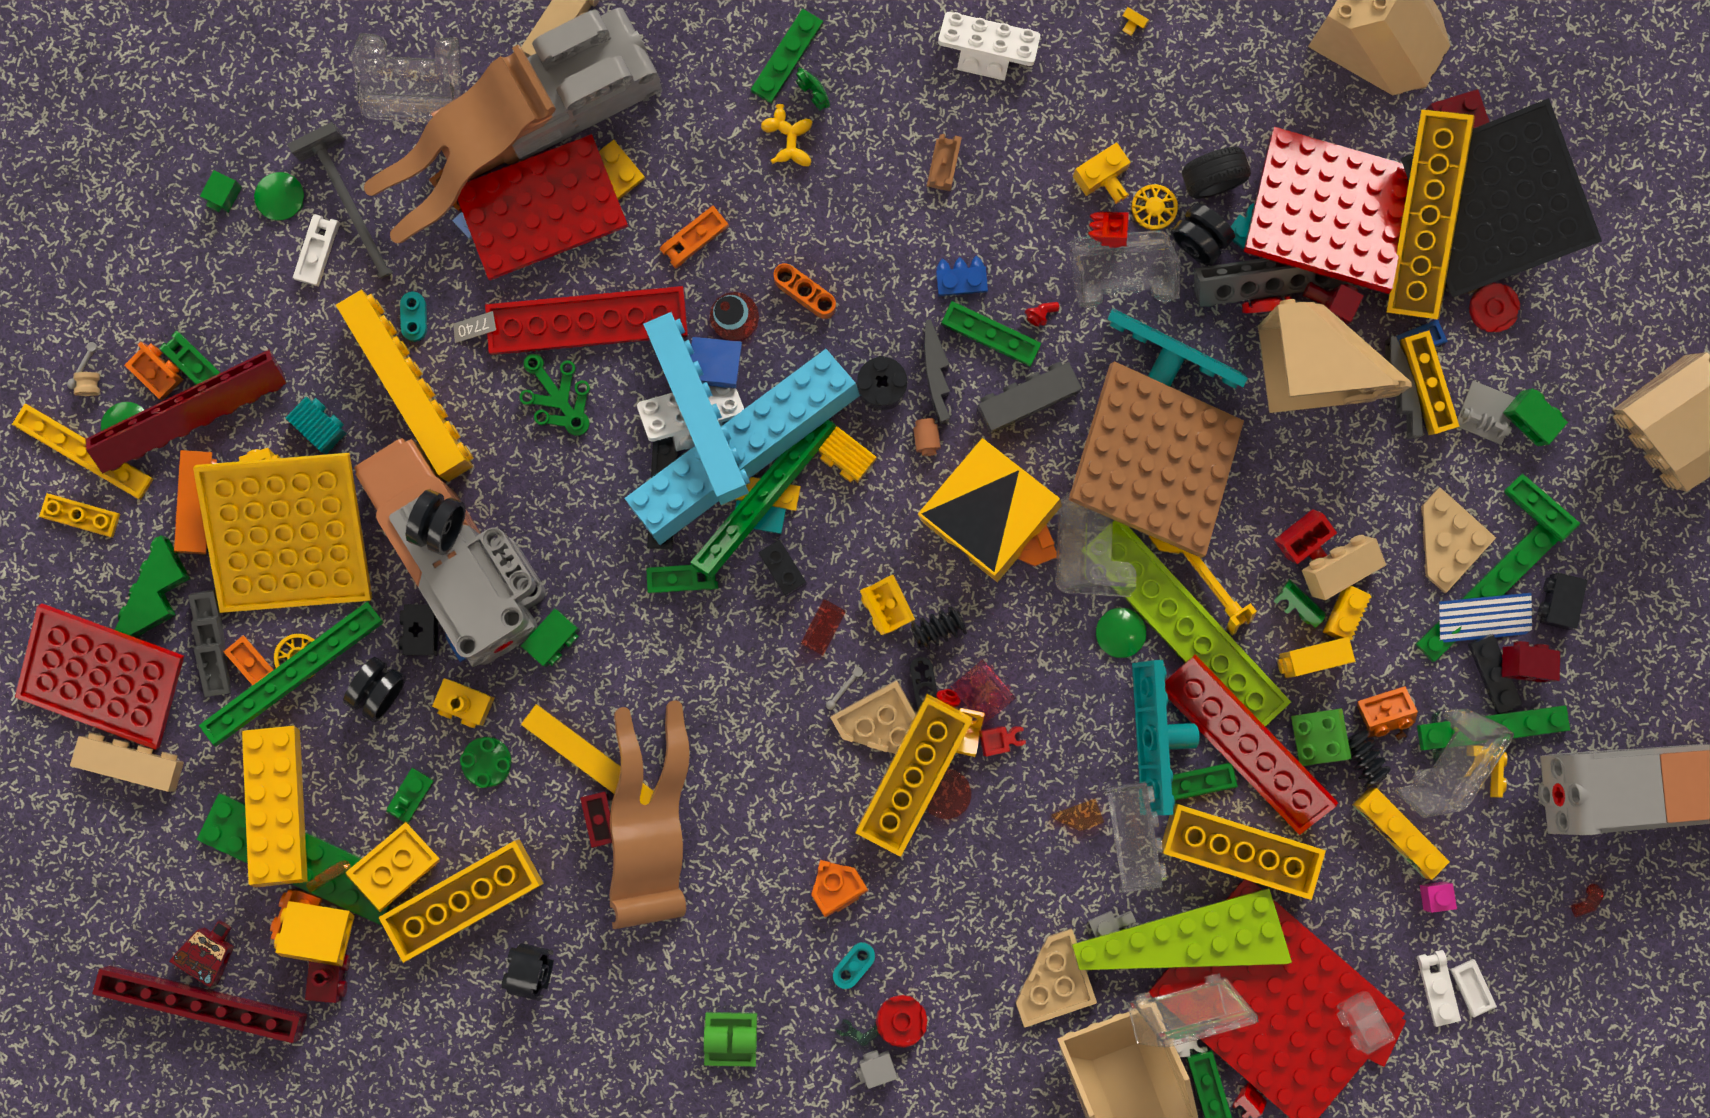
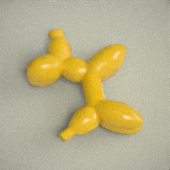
(801, 127)

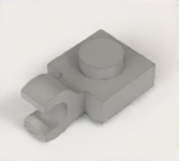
(1108, 923)

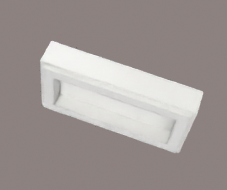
(1473, 988)

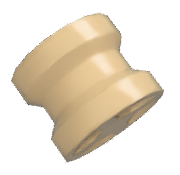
(86, 383)

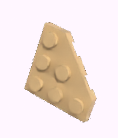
(1450, 539)
(877, 719)
(1054, 982)

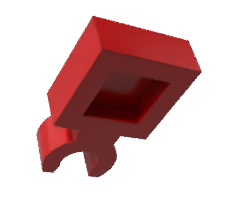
(997, 740)

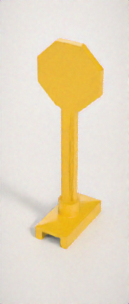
(1237, 614)

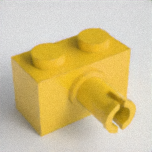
(1103, 172)
(462, 702)

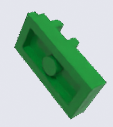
(1307, 609)
(410, 795)

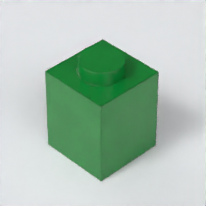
(220, 192)

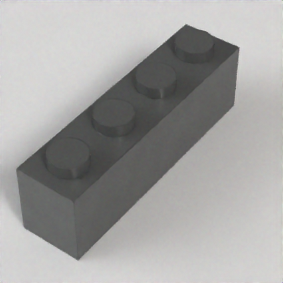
(1029, 397)

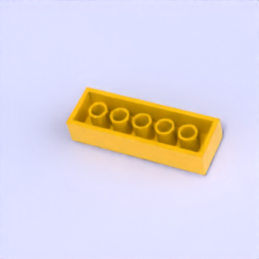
(913, 775)
(274, 806)
(1242, 851)
(461, 900)

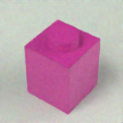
(1438, 897)

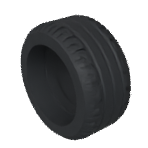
(1216, 172)

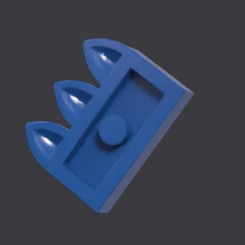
(961, 278)

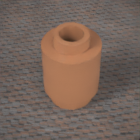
(926, 437)

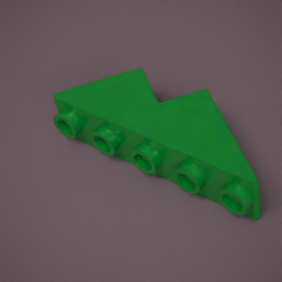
(147, 600)

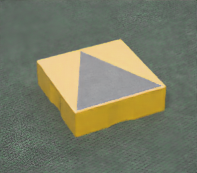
(990, 509)

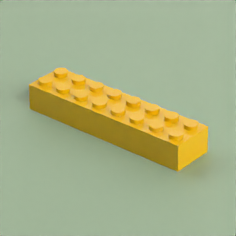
(1430, 213)
(404, 385)

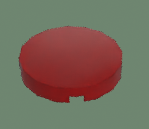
(1262, 305)
(1494, 307)
(901, 1021)

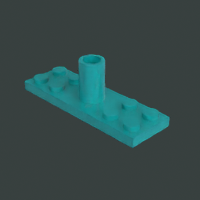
(1174, 353)
(1155, 735)

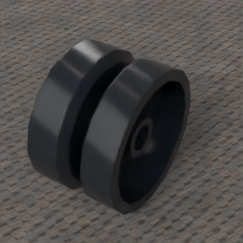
(1202, 234)
(435, 522)
(374, 689)

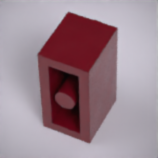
(1530, 662)
(597, 819)

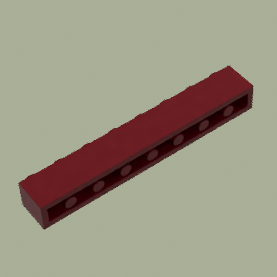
(185, 412)
(199, 1004)

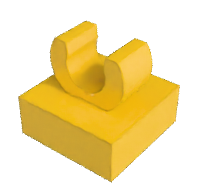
(1134, 20)

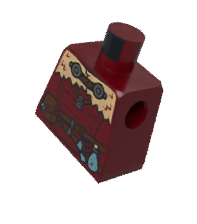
(205, 954)

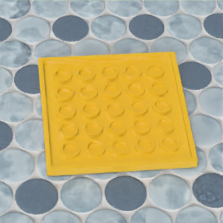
(283, 532)

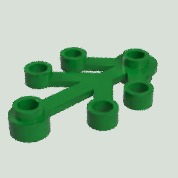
(558, 398)

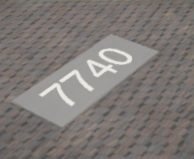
(474, 327)

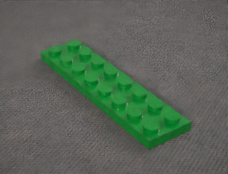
(227, 833)

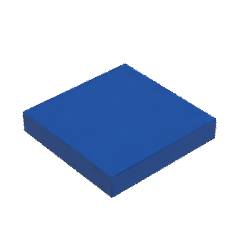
(717, 360)

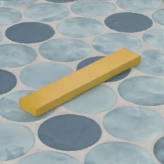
(74, 447)
(577, 750)

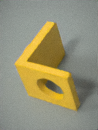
(970, 741)

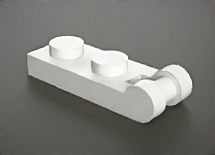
(316, 250)
(1439, 989)

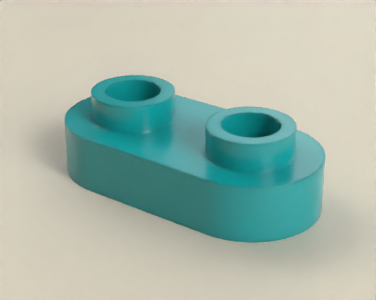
(413, 315)
(854, 965)

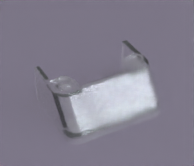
(1461, 766)

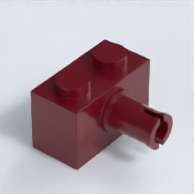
(1341, 301)
(326, 981)

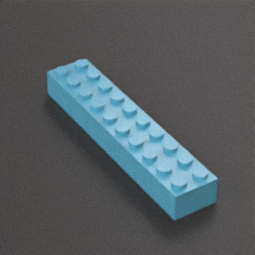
(757, 433)

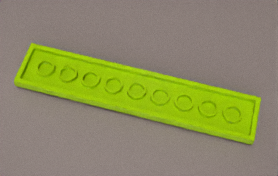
(1191, 629)

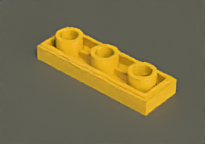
(91, 519)

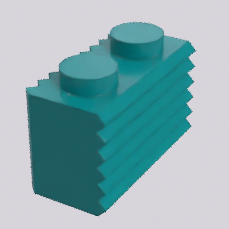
(316, 425)

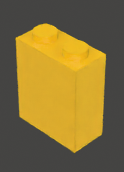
(1316, 658)
(314, 933)

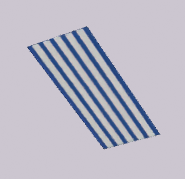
(1484, 616)

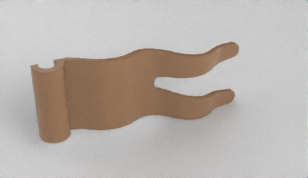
(475, 130)
(648, 836)

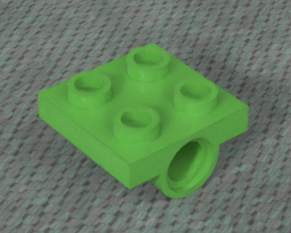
(1321, 737)
(730, 1039)

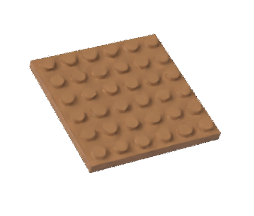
(1156, 460)

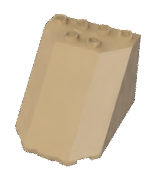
(1385, 41)
(1320, 361)
(1125, 1078)

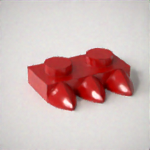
(1110, 228)

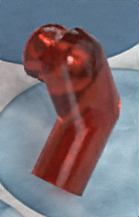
(1592, 902)

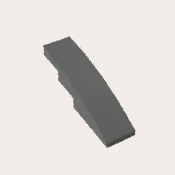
(934, 364)
(1408, 401)
(210, 643)

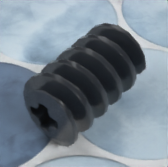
(938, 627)
(1367, 758)

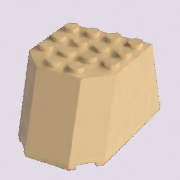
(1673, 421)

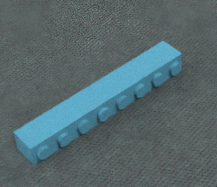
(698, 413)

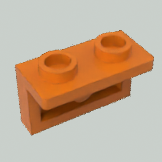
(153, 371)

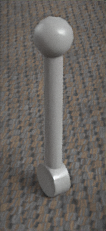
(91, 347)
(857, 672)

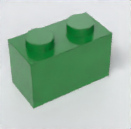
(1535, 417)
(551, 638)

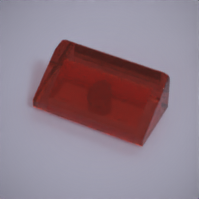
(823, 627)

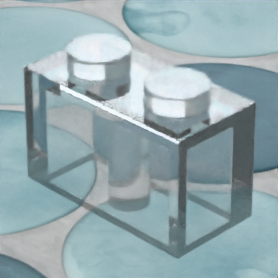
(1365, 1022)

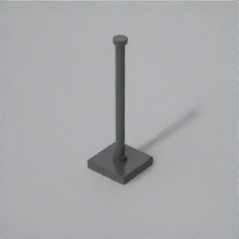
(318, 143)

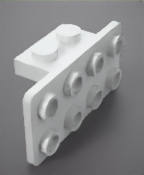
(987, 45)
(664, 419)

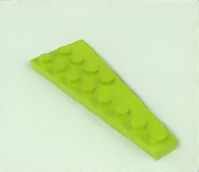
(1219, 934)

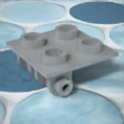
(1484, 414)

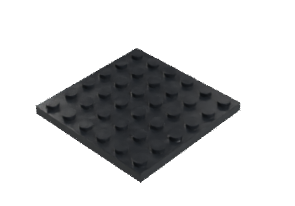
(1516, 201)

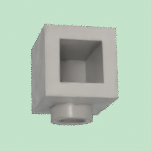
(876, 1069)

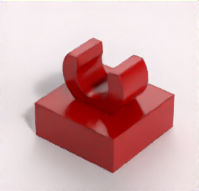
(1251, 1101)

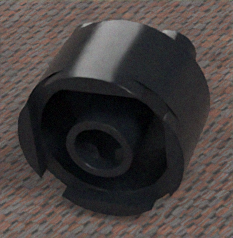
(882, 369)
(528, 971)

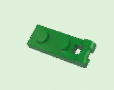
(189, 359)
(677, 579)

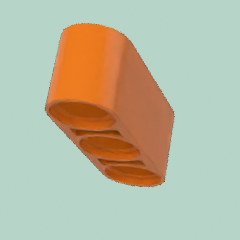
(800, 280)

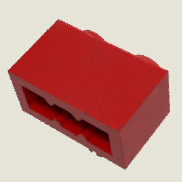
(1306, 537)

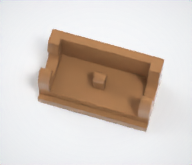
(944, 162)

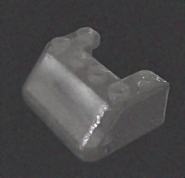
(405, 86)
(1144, 264)
(1086, 554)
(1135, 836)

